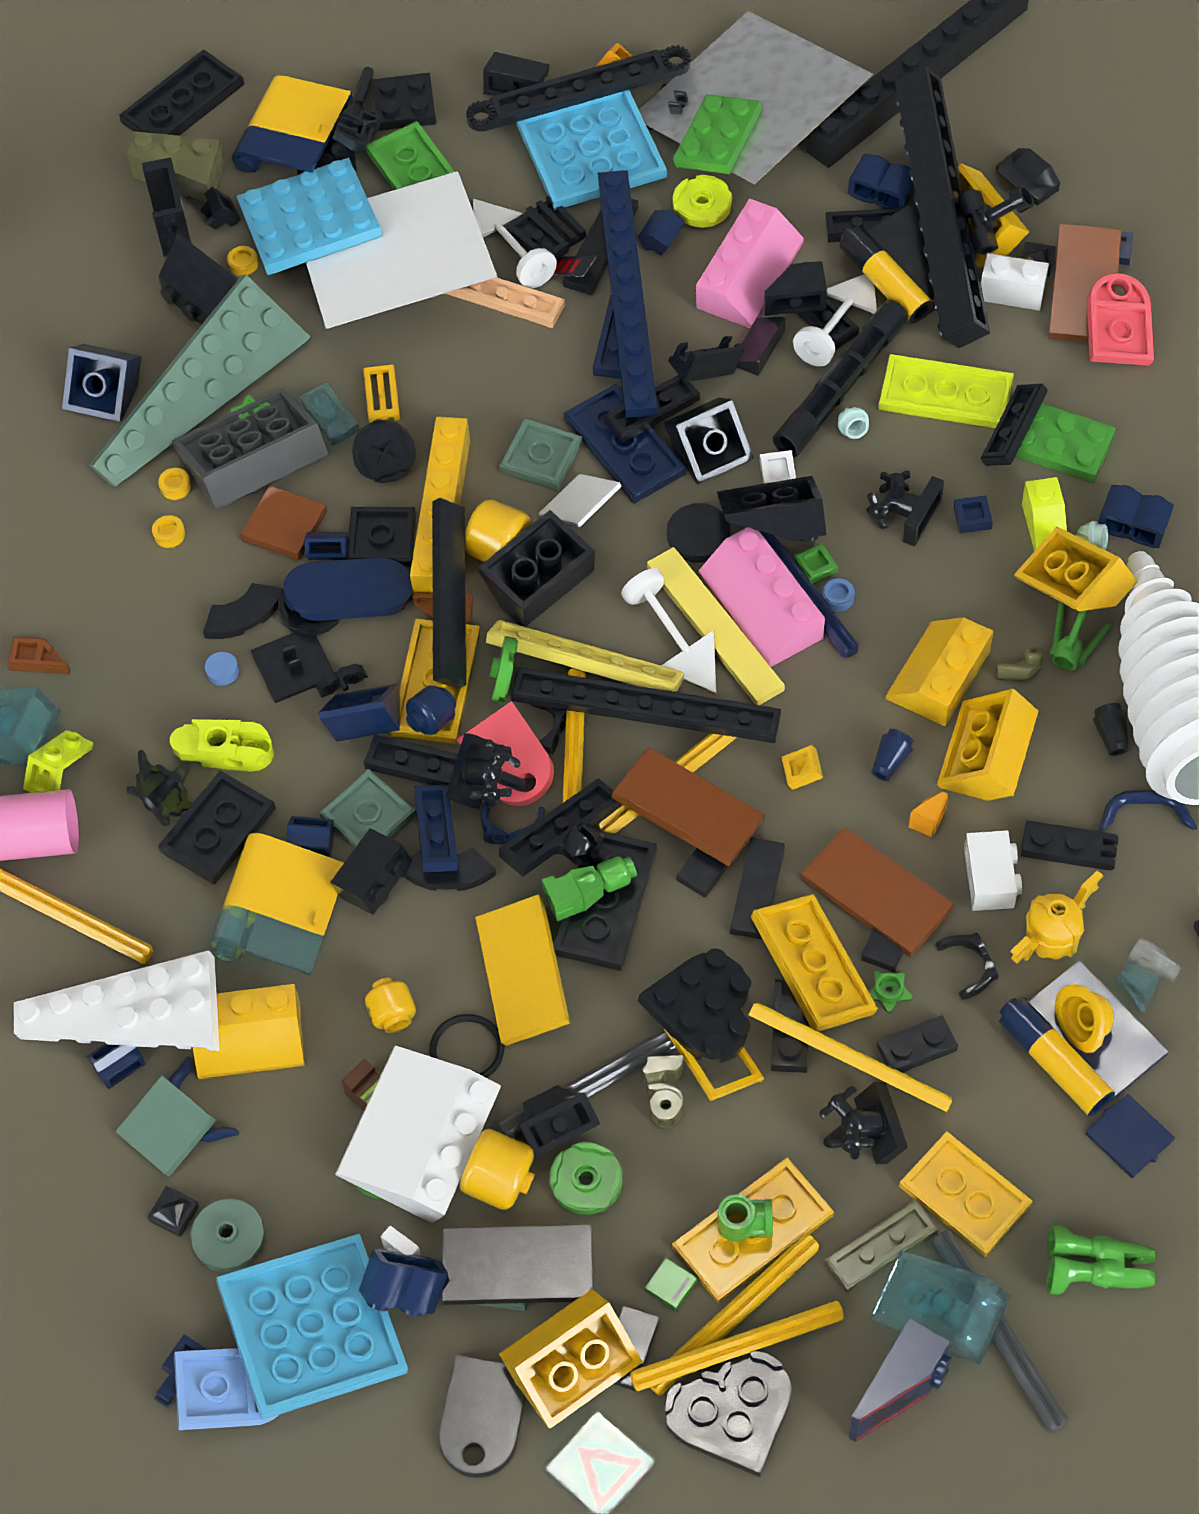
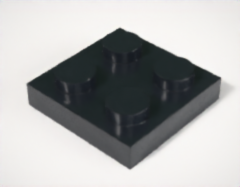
(404, 100)

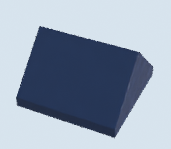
(363, 713)

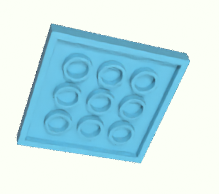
(589, 139)
(308, 216)
(309, 1327)

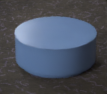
(838, 594)
(221, 668)

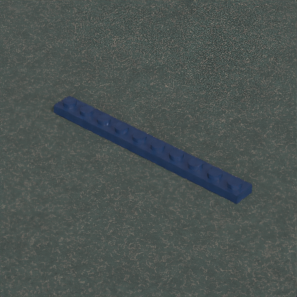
(627, 295)

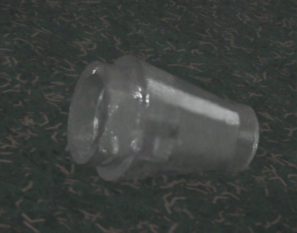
(1154, 959)

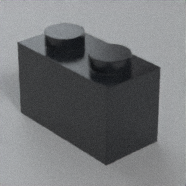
(371, 871)

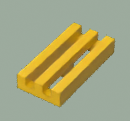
(383, 413)

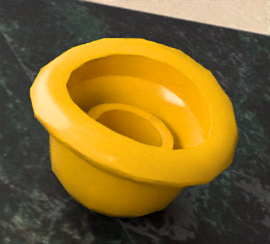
(1083, 1017)

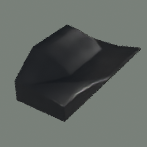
(1030, 170)
(556, 1118)

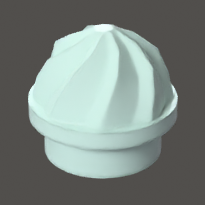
(853, 422)
(1094, 533)

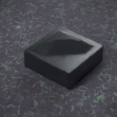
(1039, 253)
(173, 1211)

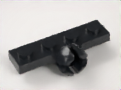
(563, 831)

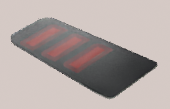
(573, 265)

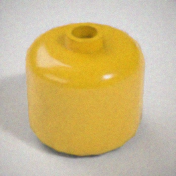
(492, 528)
(497, 1170)

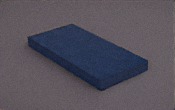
(640, 463)

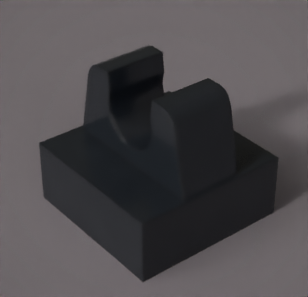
(219, 209)

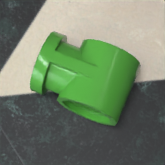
(757, 1214)

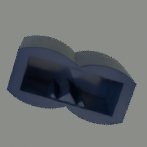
(881, 182)
(1136, 515)
(403, 1282)

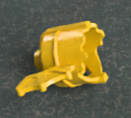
(1055, 934)

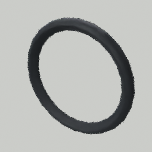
(474, 1018)

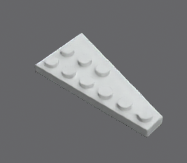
(143, 1008)

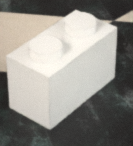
(1014, 281)
(991, 870)

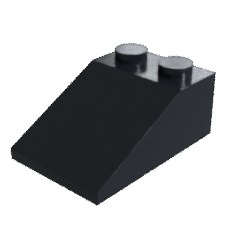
(779, 508)

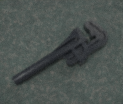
(356, 124)

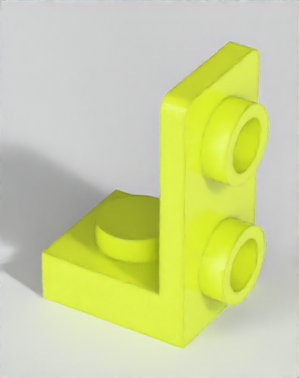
(47, 763)

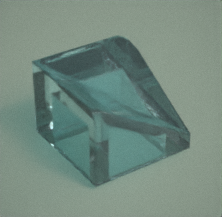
(1139, 984)

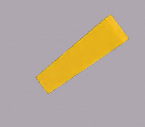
(851, 1056)

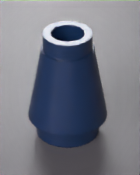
(892, 752)

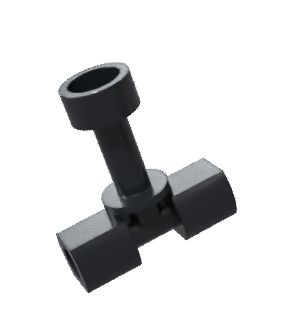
(985, 217)

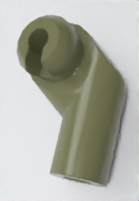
(1024, 668)

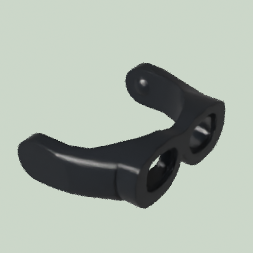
(551, 740)
(976, 944)

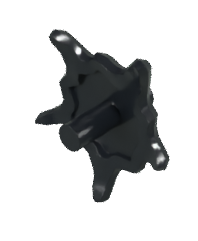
(161, 789)

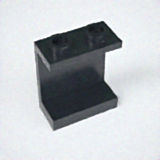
(166, 195)

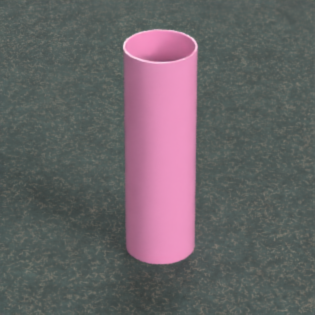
(38, 825)

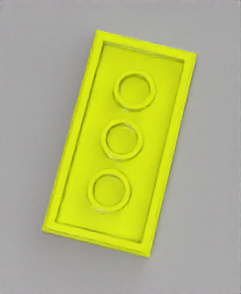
(945, 391)

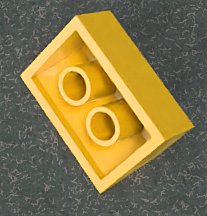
(1009, 229)
(1076, 572)
(941, 668)
(988, 746)
(256, 1033)
(571, 1357)

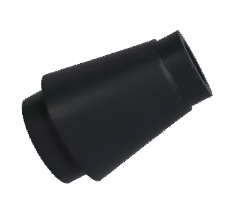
(1112, 727)

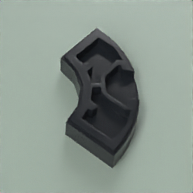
(238, 616)
(471, 872)

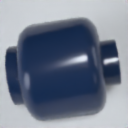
(430, 710)

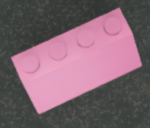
(747, 263)
(762, 596)

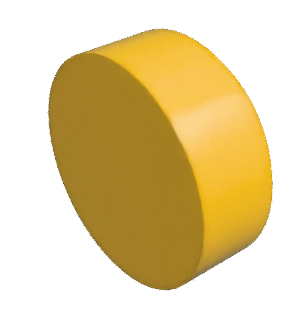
(242, 260)
(174, 483)
(168, 531)

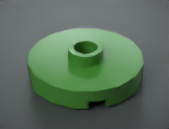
(502, 669)
(581, 1161)

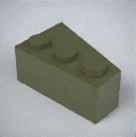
(195, 160)

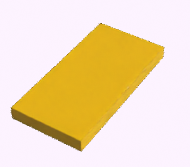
(419, 674)
(814, 963)
(522, 970)
(729, 1265)

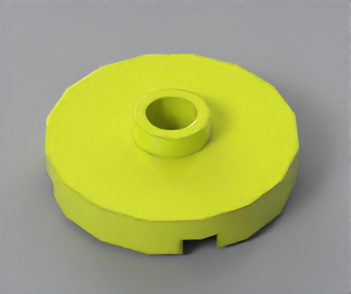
(702, 201)

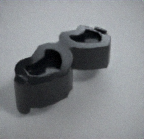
(345, 675)

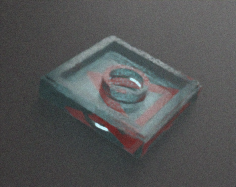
(600, 1466)

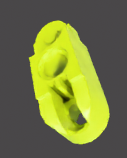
(244, 746)

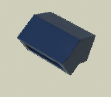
(660, 230)
(326, 539)
(311, 834)
(115, 1062)

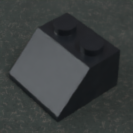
(709, 439)

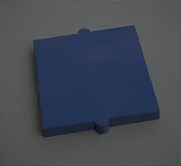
(1130, 1135)

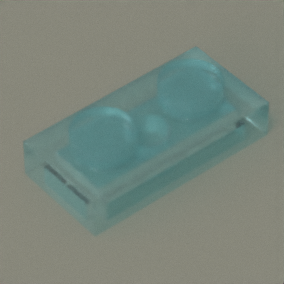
(329, 413)

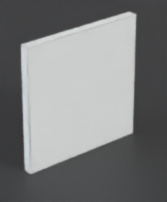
(581, 499)

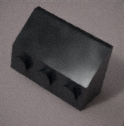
(193, 280)
(537, 568)

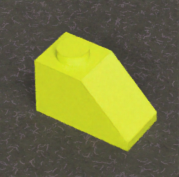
(1043, 508)

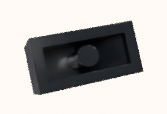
(797, 290)

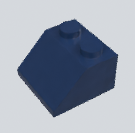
(100, 381)

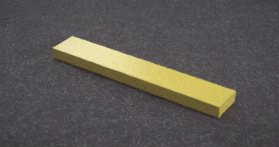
(707, 616)
(586, 657)

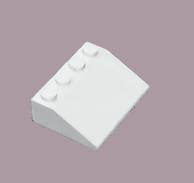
(418, 1132)

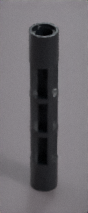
(841, 377)

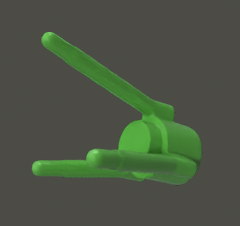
(1069, 652)

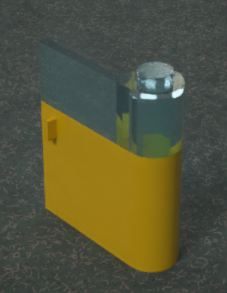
(276, 904)

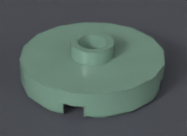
(236, 1250)

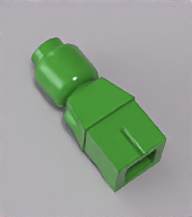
(585, 885)

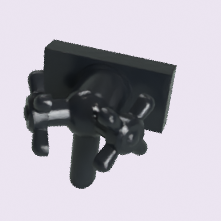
(911, 506)
(480, 770)
(872, 1119)

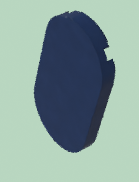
(348, 589)

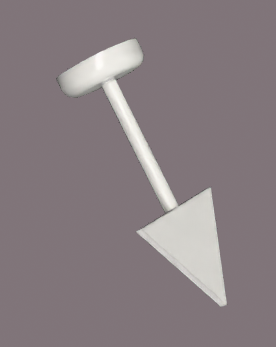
(535, 266)
(815, 344)
(694, 661)

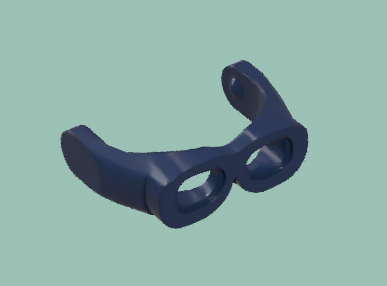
(494, 834)

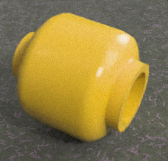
(390, 1005)

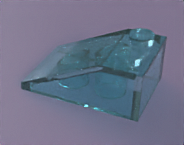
(24, 723)
(944, 1300)

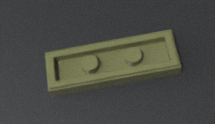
(881, 1246)

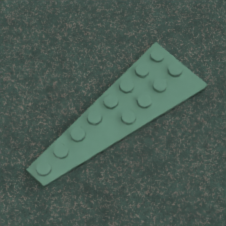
(223, 357)

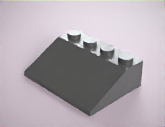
(248, 453)

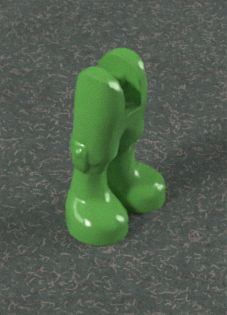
(1109, 1266)

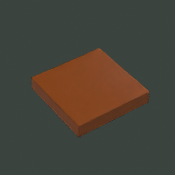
(283, 522)

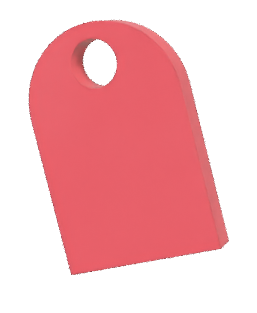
(1120, 324)
(511, 730)

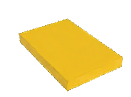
(965, 1194)

